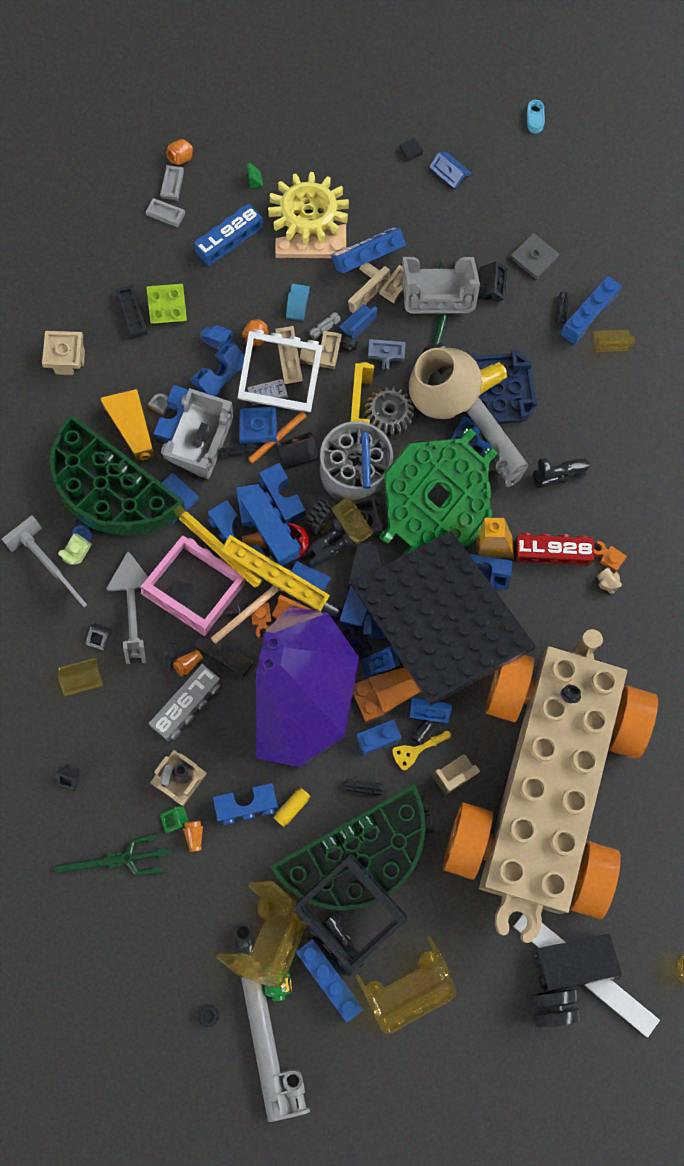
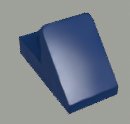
(380, 662)

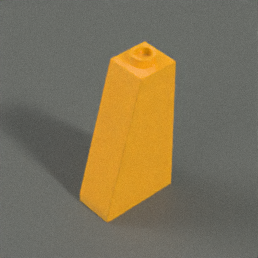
(128, 417)
(495, 539)

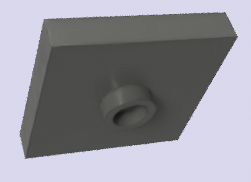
(535, 256)

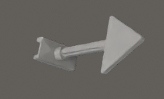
(23, 535)
(129, 578)

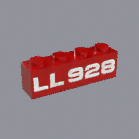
(554, 549)

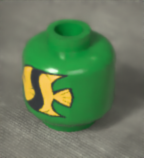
(279, 993)

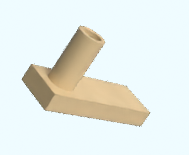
(371, 288)
(289, 357)

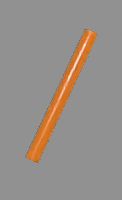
(285, 430)

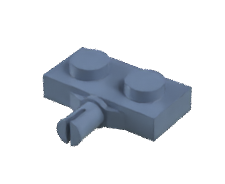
(386, 351)

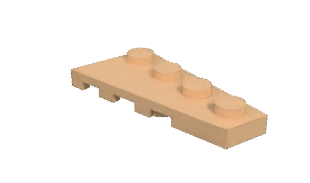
(314, 248)

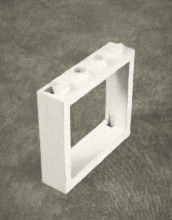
(273, 401)

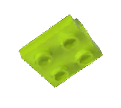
(166, 303)

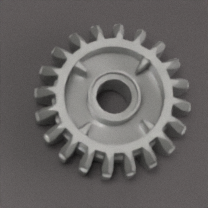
(391, 400)

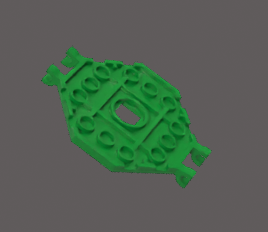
(414, 475)

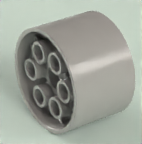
(343, 487)

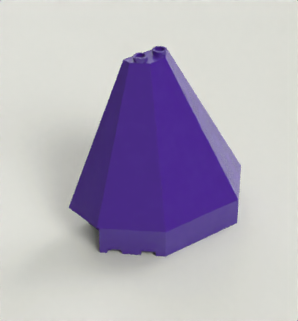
(303, 687)

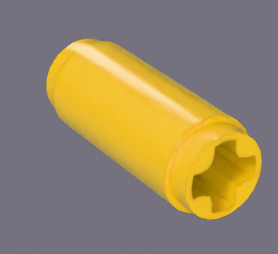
(292, 807)

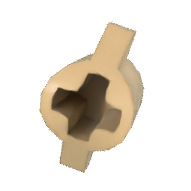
(609, 581)

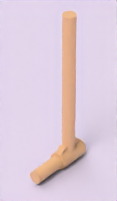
(245, 613)

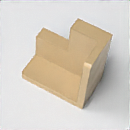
(455, 774)

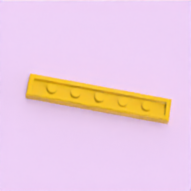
(274, 573)

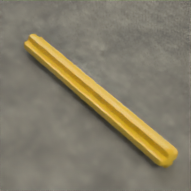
(216, 546)

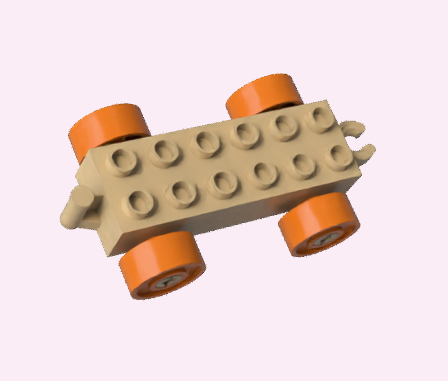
(541, 831)

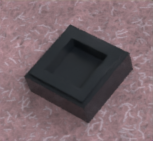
(411, 149)

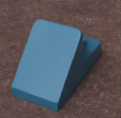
(297, 302)

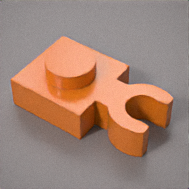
(610, 557)
(261, 618)

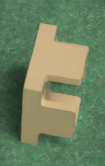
(63, 351)
(178, 791)

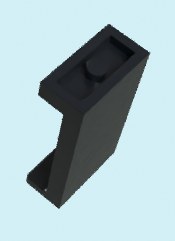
(577, 963)

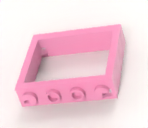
(178, 609)

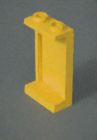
(363, 375)

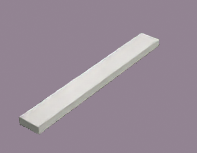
(606, 990)

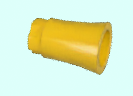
(492, 375)

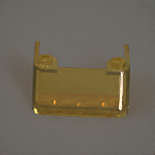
(276, 941)
(411, 995)

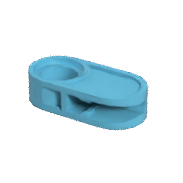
(535, 120)

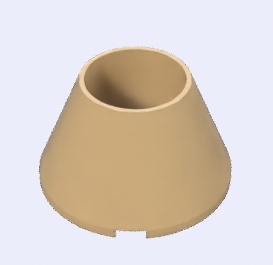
(452, 396)

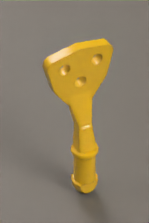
(414, 751)

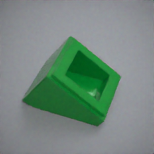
(254, 176)
(174, 819)

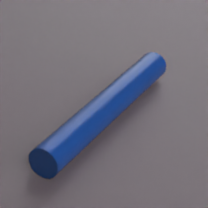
(366, 460)

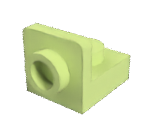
(75, 550)

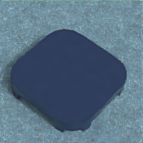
(514, 397)

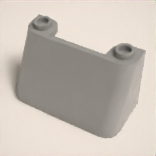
(440, 289)
(199, 408)

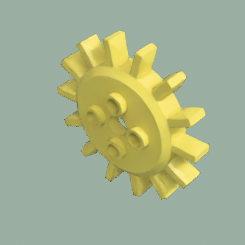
(319, 199)

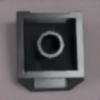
(373, 513)

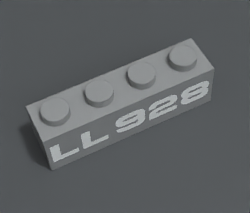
(185, 703)

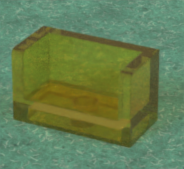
(352, 520)

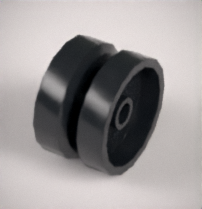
(556, 1011)

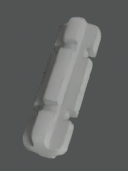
(325, 325)

